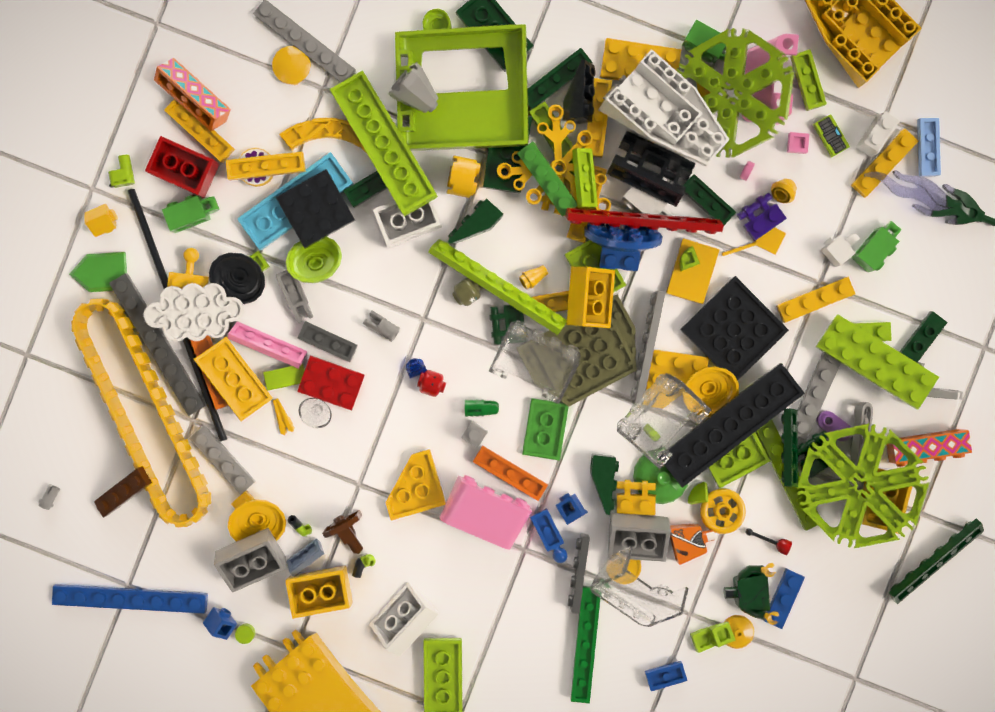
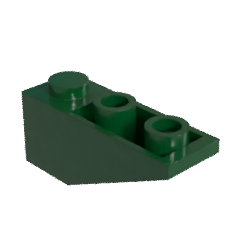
(481, 221)
(602, 473)

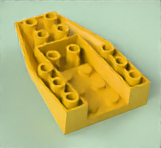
(863, 33)

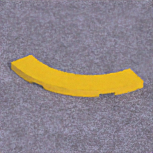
(319, 129)

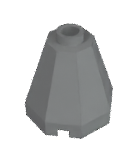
(415, 90)

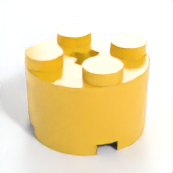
(462, 176)

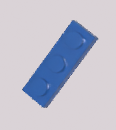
(785, 596)

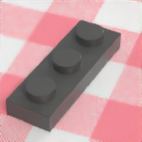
(327, 341)

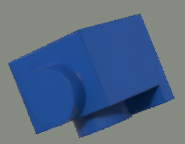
(568, 514)

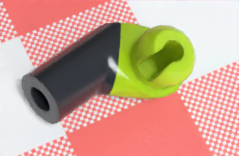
(299, 526)
(361, 563)

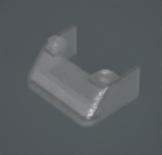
(633, 596)

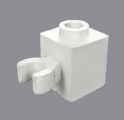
(839, 249)

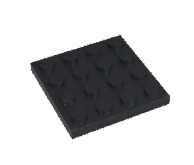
(734, 328)

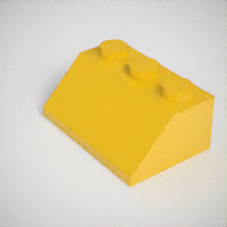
(590, 297)

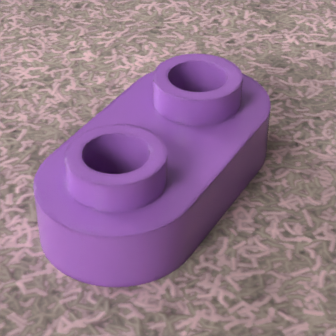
(836, 423)

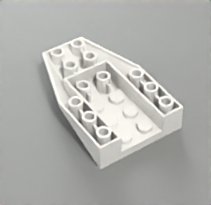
(666, 111)

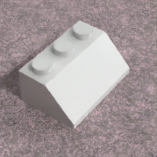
(403, 619)

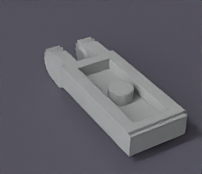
(294, 295)

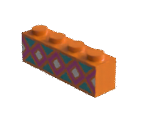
(192, 94)
(932, 446)

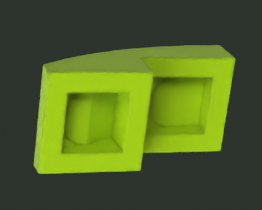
(283, 377)
(712, 636)

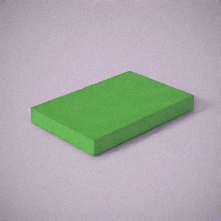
(545, 429)

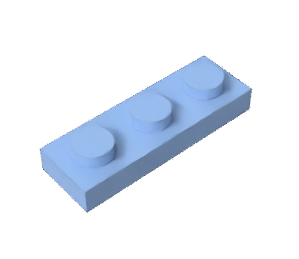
(929, 147)

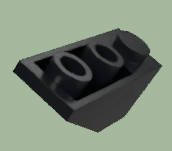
(579, 97)

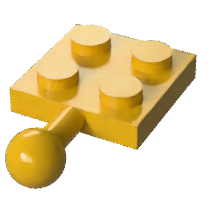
(180, 280)

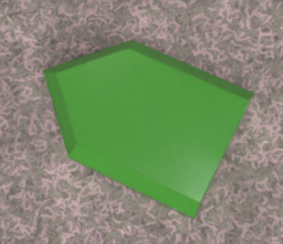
(99, 269)

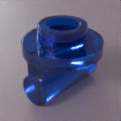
(415, 367)

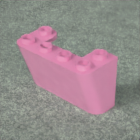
(757, 56)
(485, 513)

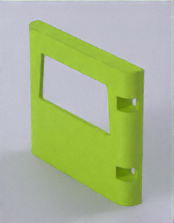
(469, 117)

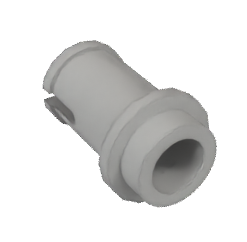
(49, 497)

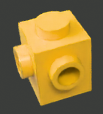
(100, 220)

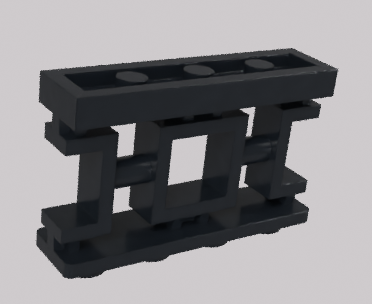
(646, 179)

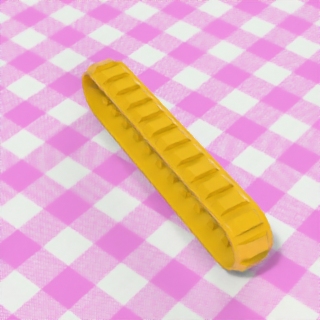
(119, 415)

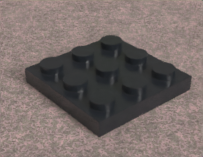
(315, 208)

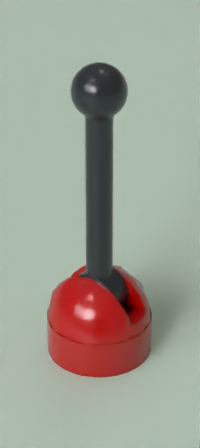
(782, 545)

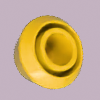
(784, 190)

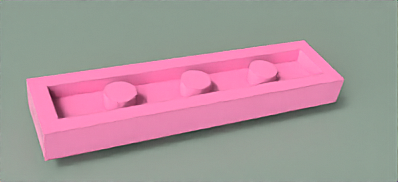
(267, 344)

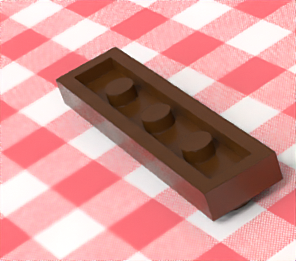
(123, 492)

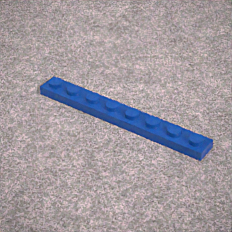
(129, 598)

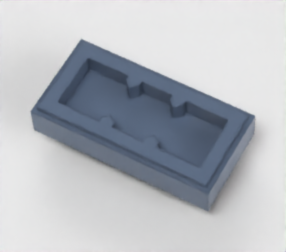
(305, 557)

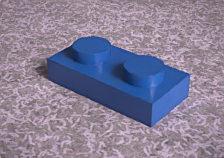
(666, 675)

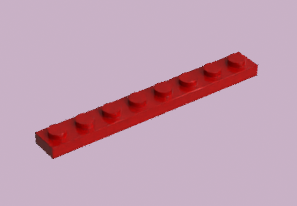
(651, 221)

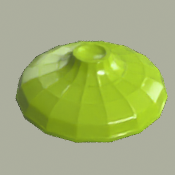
(315, 262)

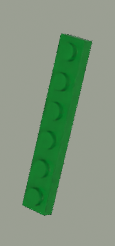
(585, 647)

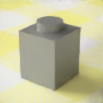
(474, 434)

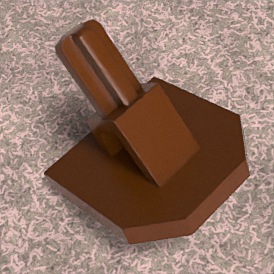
(344, 528)

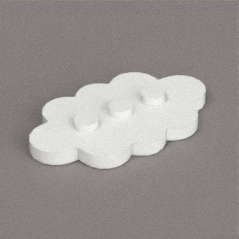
(193, 312)

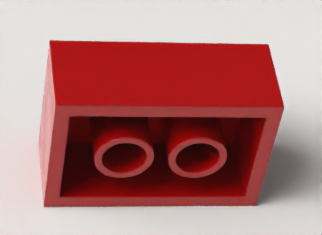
(182, 167)

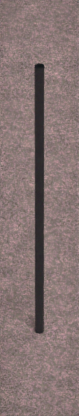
(164, 280)

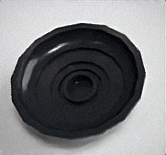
(238, 276)

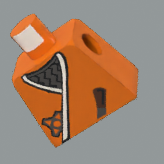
(689, 541)

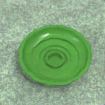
(666, 486)

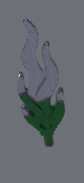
(940, 204)

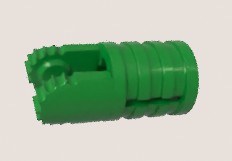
(481, 408)

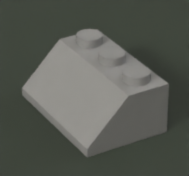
(643, 533)

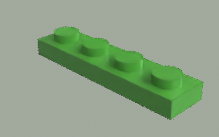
(547, 178)

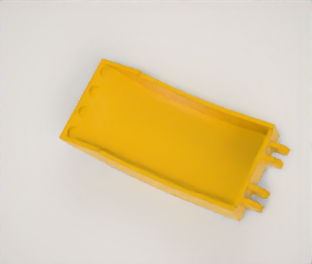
(308, 681)

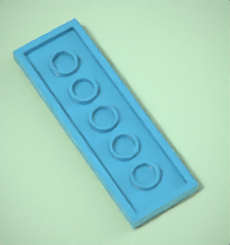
(267, 219)

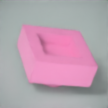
(798, 143)

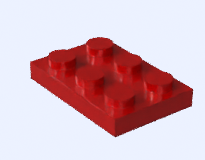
(331, 383)

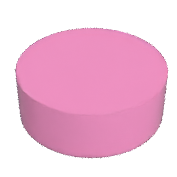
(747, 170)

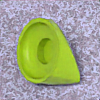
(436, 19)

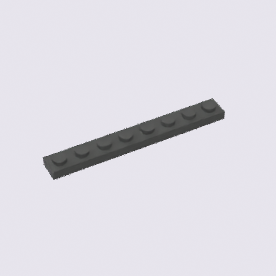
(158, 345)

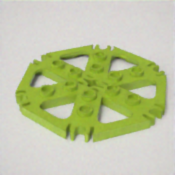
(747, 84)
(881, 481)

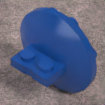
(622, 246)

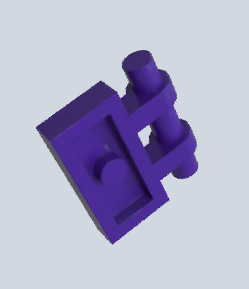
(765, 221)

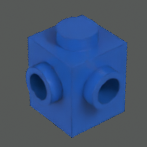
(220, 623)

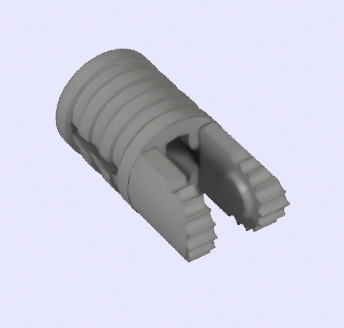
(385, 327)

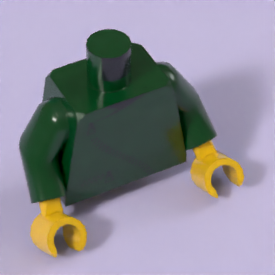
(752, 592)

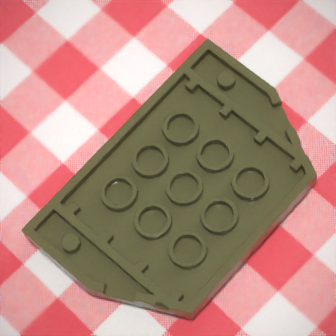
(604, 352)

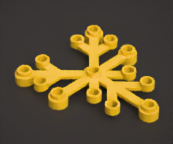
(556, 137)

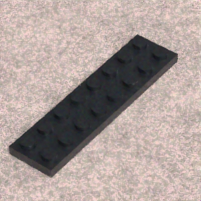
(732, 424)

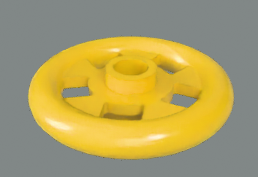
(739, 509)

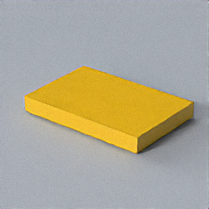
(694, 281)

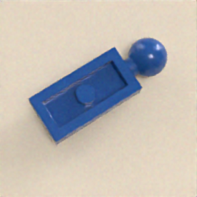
(549, 535)

